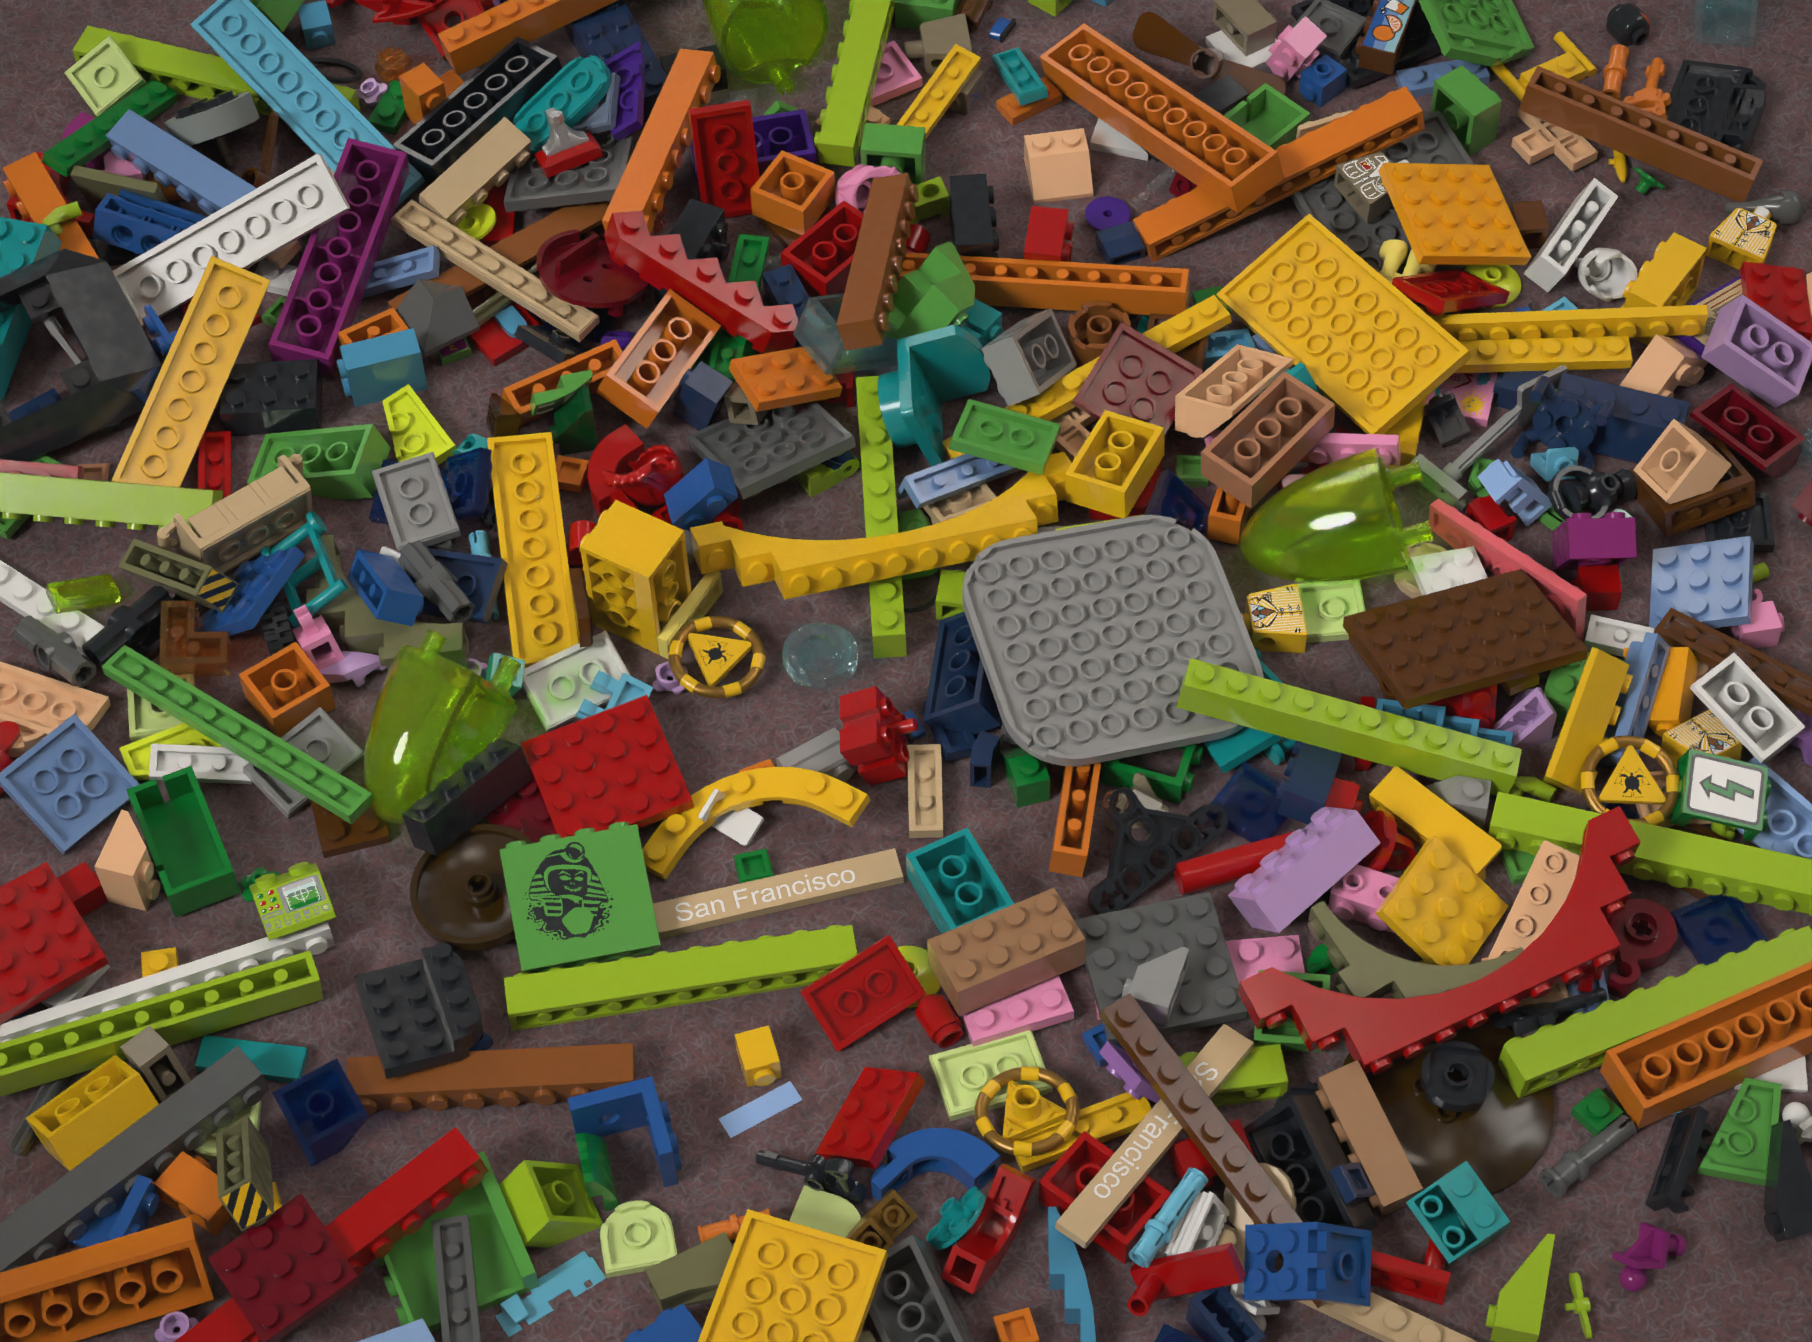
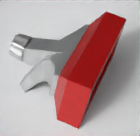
(565, 146)

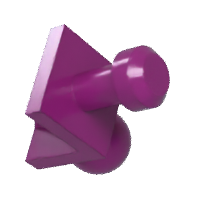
(1647, 1253)

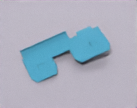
(533, 1307)

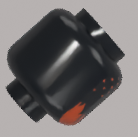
(1628, 24)

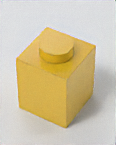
(758, 1056)

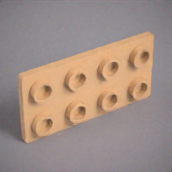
(1538, 899)

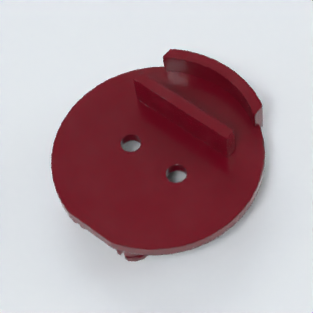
(569, 262)

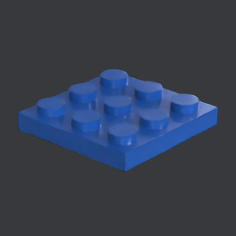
(256, 589)

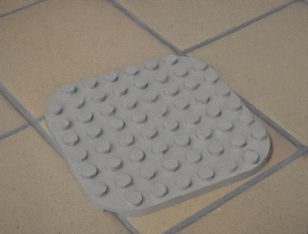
(1095, 635)

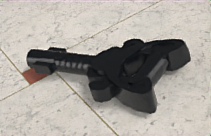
(1534, 1016)
(820, 1173)

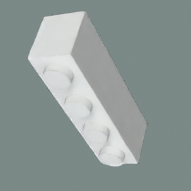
(1571, 235)

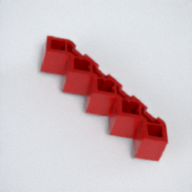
(700, 282)

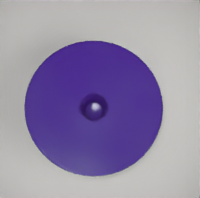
(1107, 213)

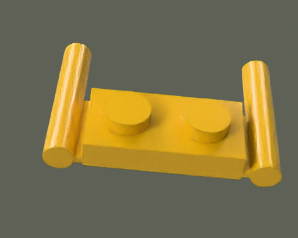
(1571, 65)

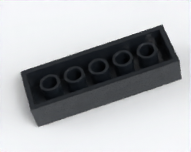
(477, 106)

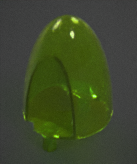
(767, 37)
(1336, 524)
(430, 724)

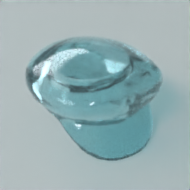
(820, 655)

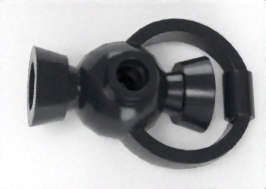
(1595, 492)

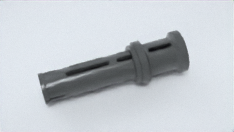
(1577, 1164)

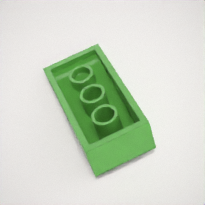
(335, 459)

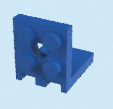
(628, 1108)
(1310, 1263)

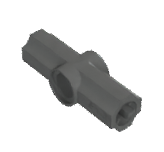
(436, 582)
(55, 651)

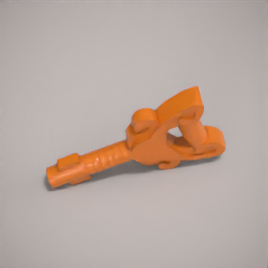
(1650, 97)

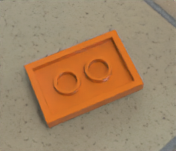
(783, 379)

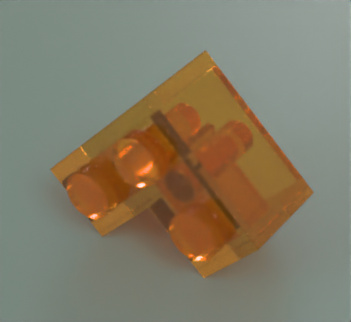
(188, 650)

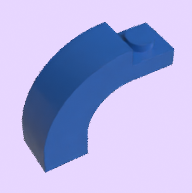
(936, 1151)

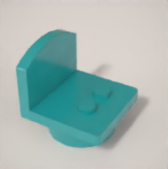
(930, 371)

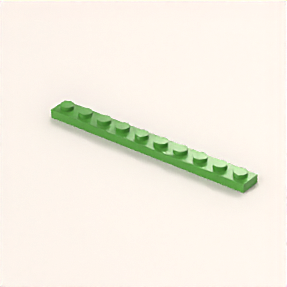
(238, 734)

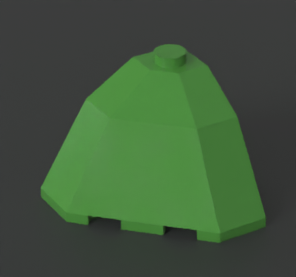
(933, 295)

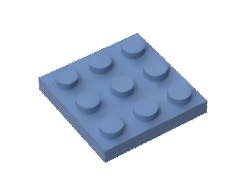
(1704, 582)
(68, 783)

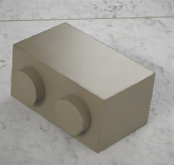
(1245, 24)
(155, 1063)

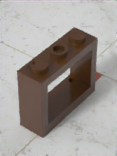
(1725, 498)

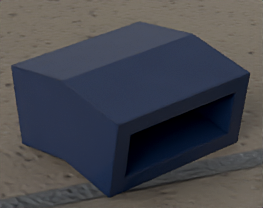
(1120, 244)
(984, 759)

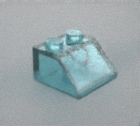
(1725, 21)

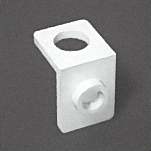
(737, 825)

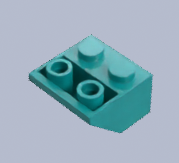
(1459, 1213)

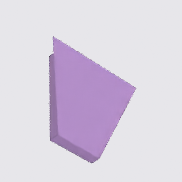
(1529, 719)

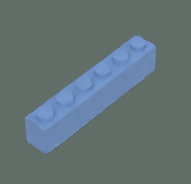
(175, 164)

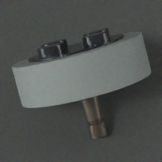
(213, 121)

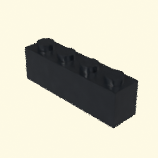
(467, 796)

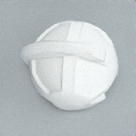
(1605, 273)

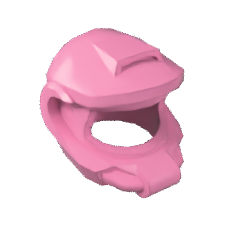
(856, 184)

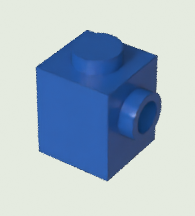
(1322, 80)

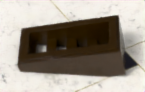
(502, 418)

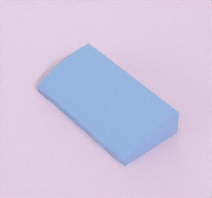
(1788, 819)

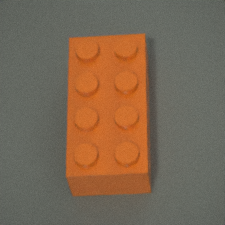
(657, 358)

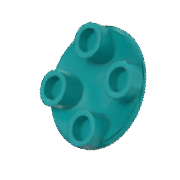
(957, 1219)

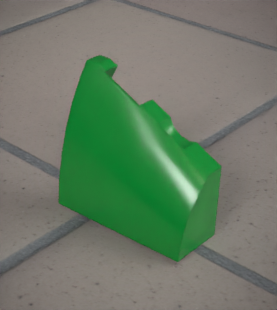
(597, 1169)

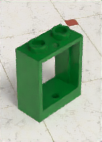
(1165, 787)

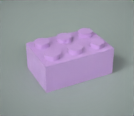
(1758, 351)

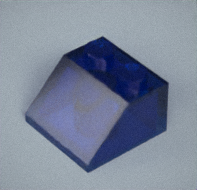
(322, 1111)

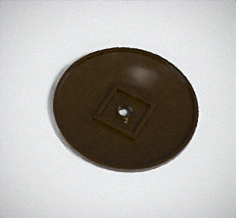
(1497, 1140)

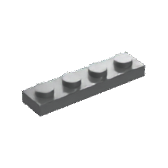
(456, 1279)

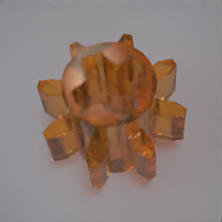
(392, 64)

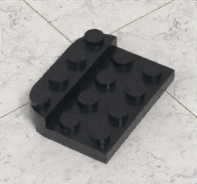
(1718, 102)
(421, 1011)

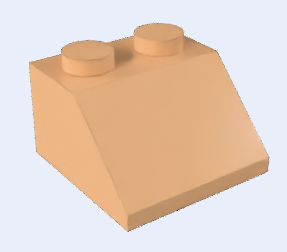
(1058, 165)
(1681, 464)
(126, 867)

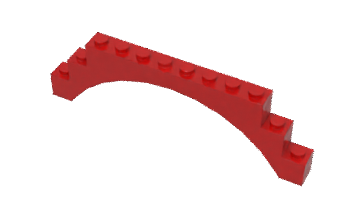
(1388, 1028)

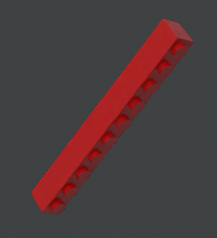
(375, 1221)

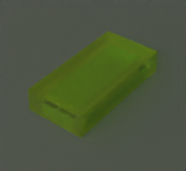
(83, 593)

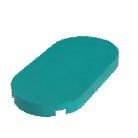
(572, 91)

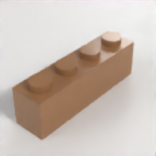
(1368, 1136)

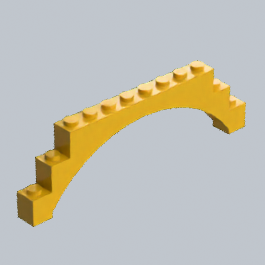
(825, 565)

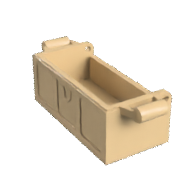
(245, 520)

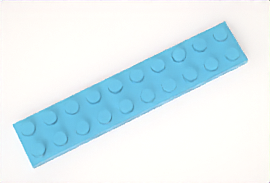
(289, 82)

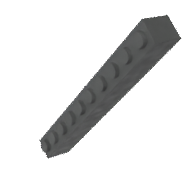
(142, 1149)

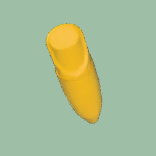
(1620, 165)

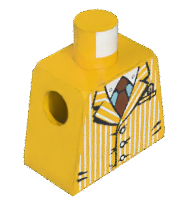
(1742, 237)
(1276, 620)
(1702, 734)

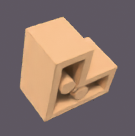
(1664, 367)

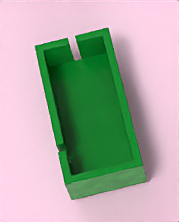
(183, 842)

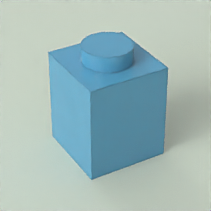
(316, 25)

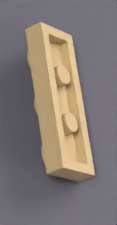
(925, 791)

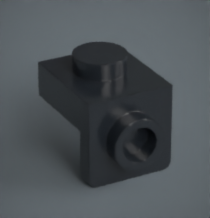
(1447, 419)

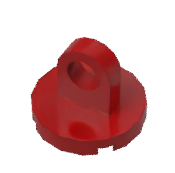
(1385, 829)

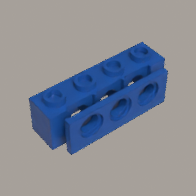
(139, 221)

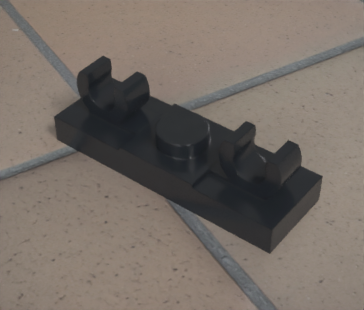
(1679, 1160)

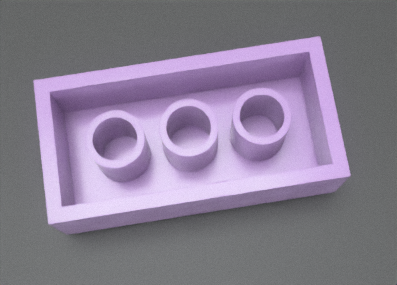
(1303, 868)

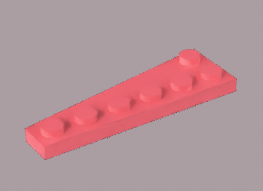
(1503, 558)

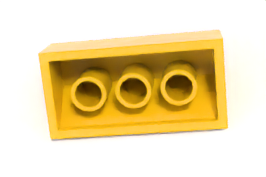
(1587, 718)

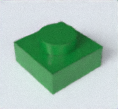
(1596, 1111)

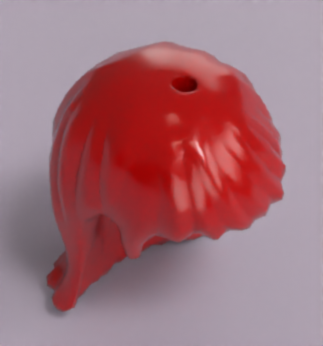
(651, 476)

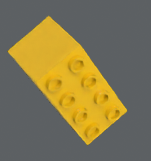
(634, 573)

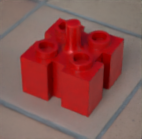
(874, 735)

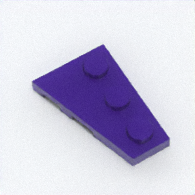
(631, 69)

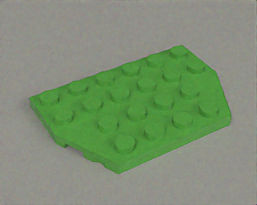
(1478, 30)

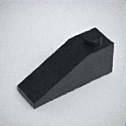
(1787, 1186)

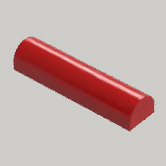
(1224, 865)

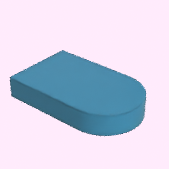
(509, 320)

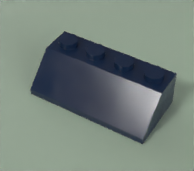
(1635, 421)
(958, 684)

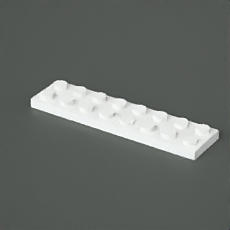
(237, 234)

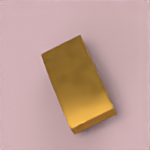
(883, 1222)

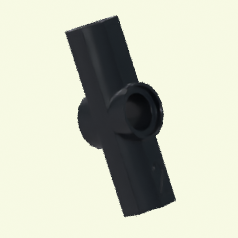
(127, 626)

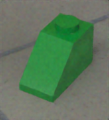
(1026, 776)

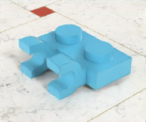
(621, 691)

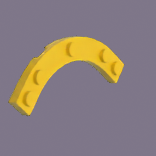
(749, 790)

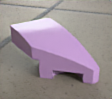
(353, 666)

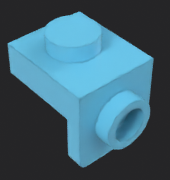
(1554, 460)

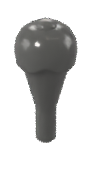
(1784, 207)

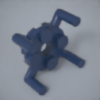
(1550, 431)

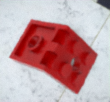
(445, 9)

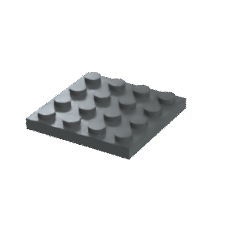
(581, 185)
(776, 449)
(1135, 935)

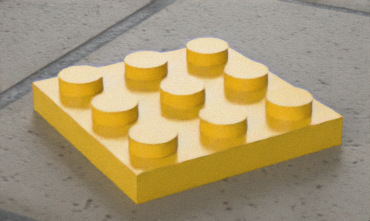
(1441, 907)

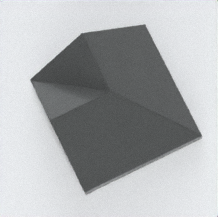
(437, 314)

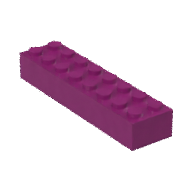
(340, 257)

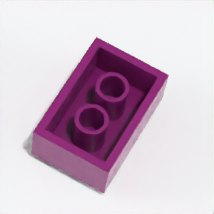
(1594, 541)

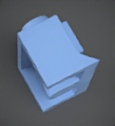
(1521, 492)

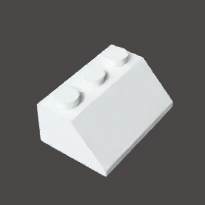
(1748, 708)

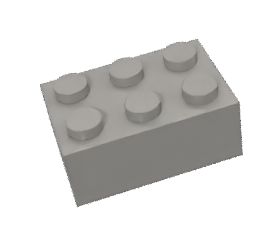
(1029, 357)

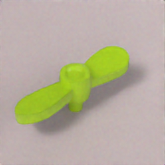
(1580, 1304)

